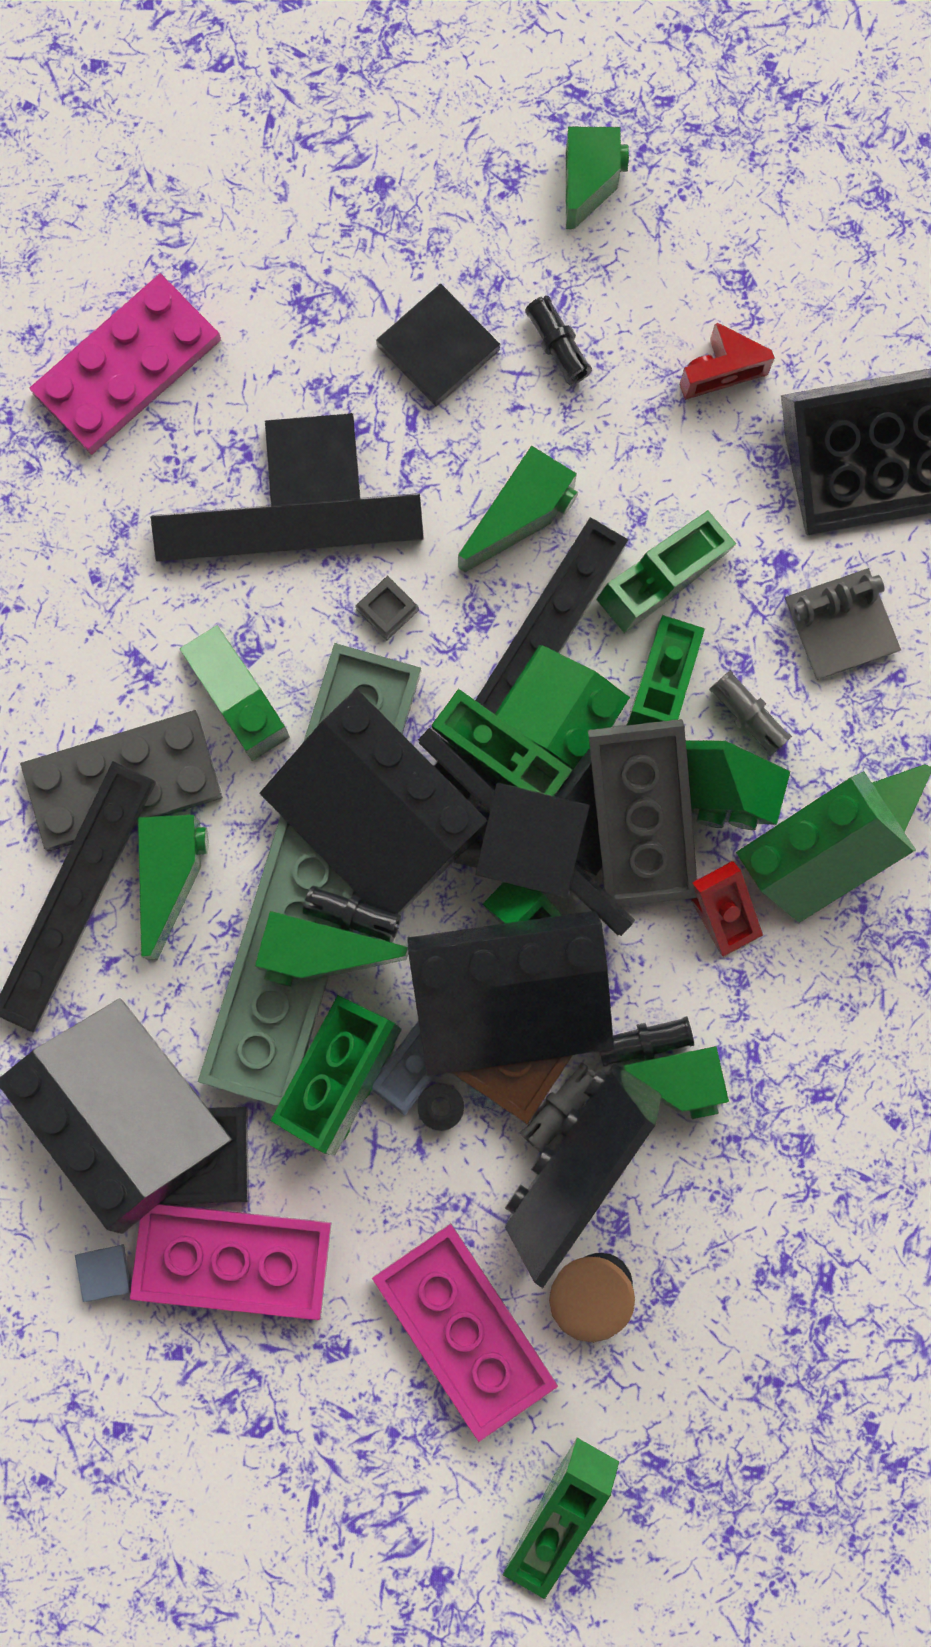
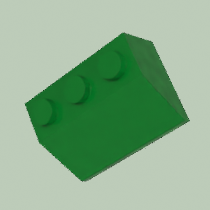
(826, 848)
(336, 1075)

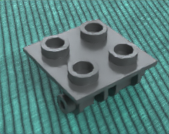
(843, 623)

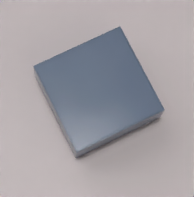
(103, 1273)

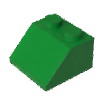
(559, 703)
(733, 785)

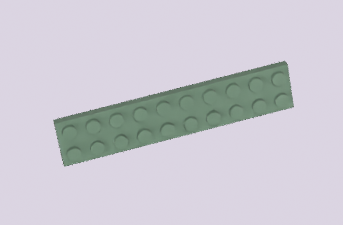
(265, 1024)

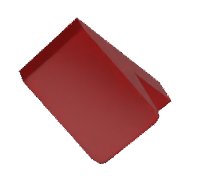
(736, 362)
(726, 908)

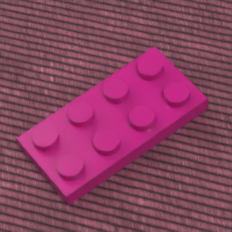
(125, 363)
(231, 1261)
(464, 1332)

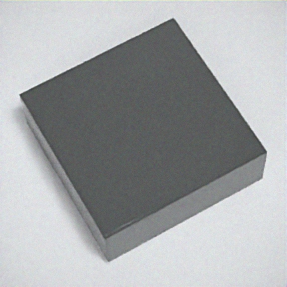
(387, 608)

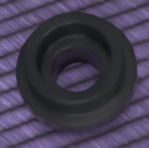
(425, 1107)

